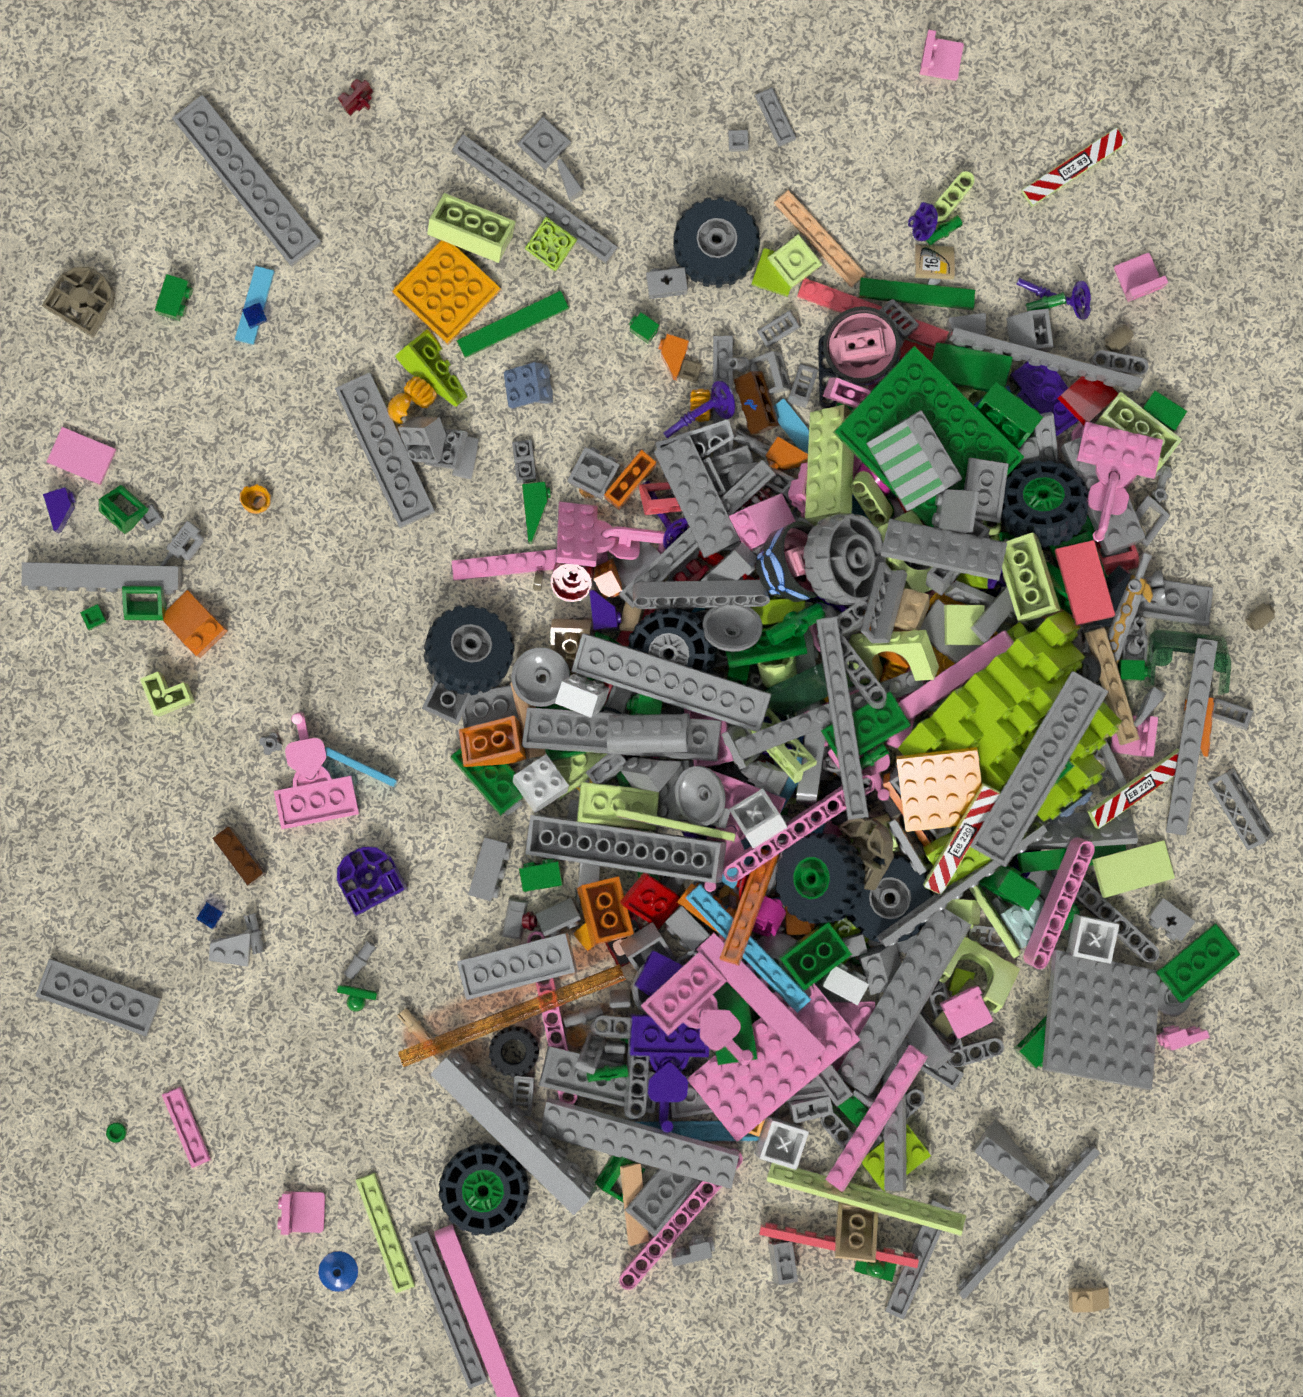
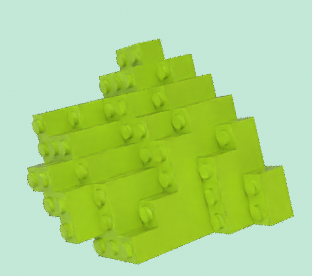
(1006, 706)

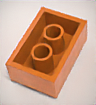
(603, 912)

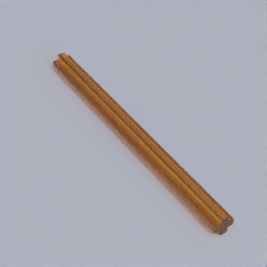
(512, 1015)

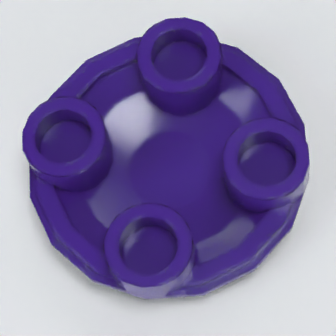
(924, 221)

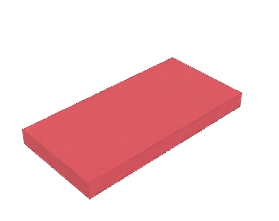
(1084, 582)

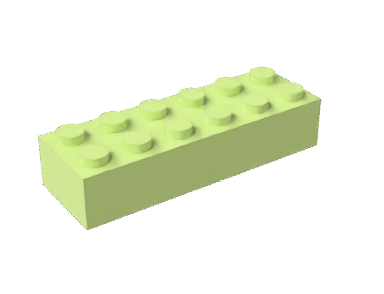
(828, 466)

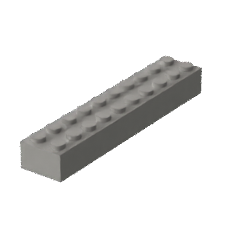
(626, 848)
(515, 1131)

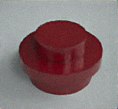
(529, 920)

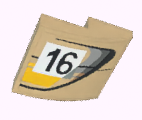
(934, 262)

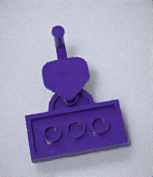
(1040, 391)
(668, 1082)

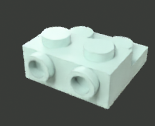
(1022, 922)

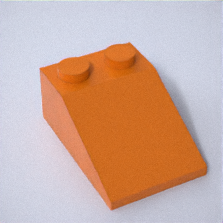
(193, 624)
(492, 743)

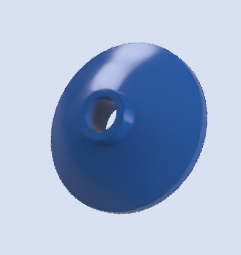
(343, 1262)

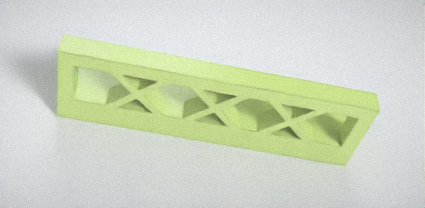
(785, 757)

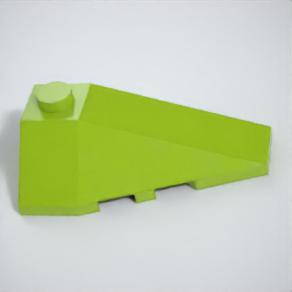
(423, 360)

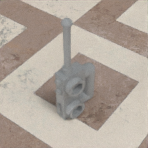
(178, 543)

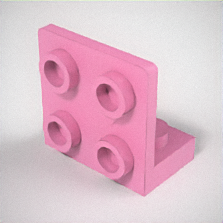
(941, 57)
(1139, 277)
(1145, 745)
(966, 1011)

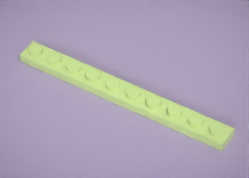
(868, 1199)

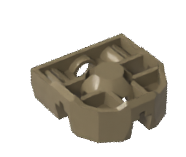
(80, 277)
(877, 843)

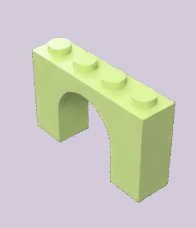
(915, 578)
(911, 645)
(999, 972)

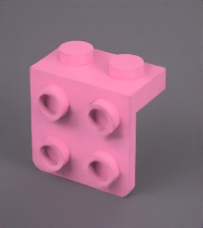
(301, 1212)

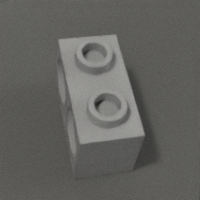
(810, 1108)

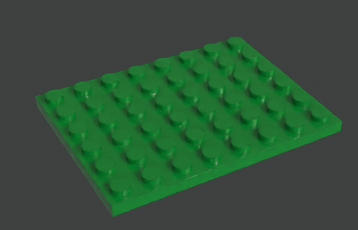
(960, 427)

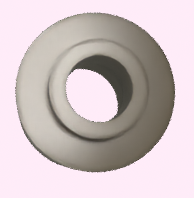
(1118, 339)
(1260, 617)

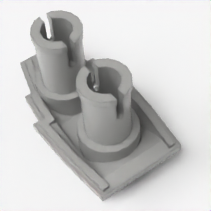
(1136, 642)
(766, 776)

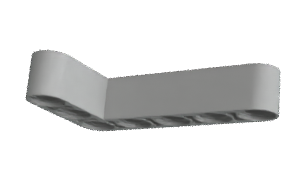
(852, 657)
(809, 784)
(957, 1046)
(633, 1078)
(838, 1125)

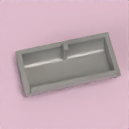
(648, 733)

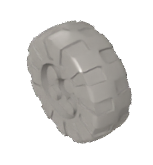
(843, 558)

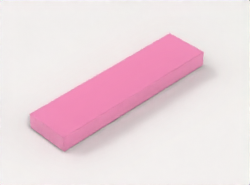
(186, 1127)

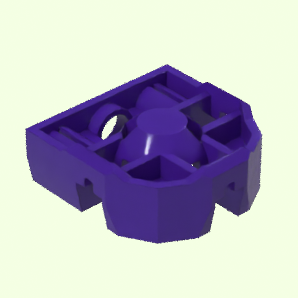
(348, 870)

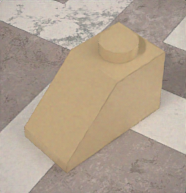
(1088, 1299)

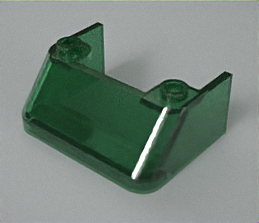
(1164, 642)
(799, 692)

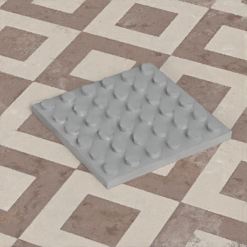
(1101, 1020)

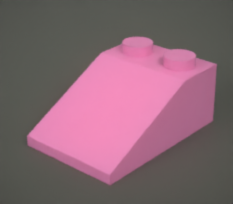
(760, 520)

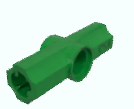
(795, 624)

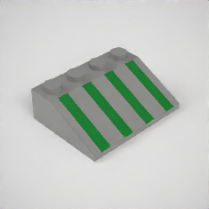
(914, 460)

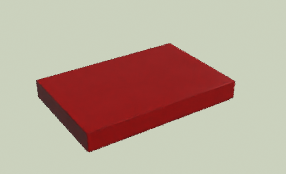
(1087, 398)
(651, 900)

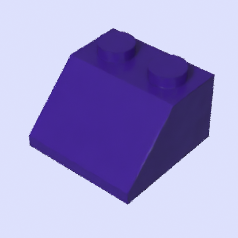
(604, 614)

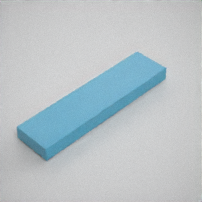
(257, 292)
(361, 767)

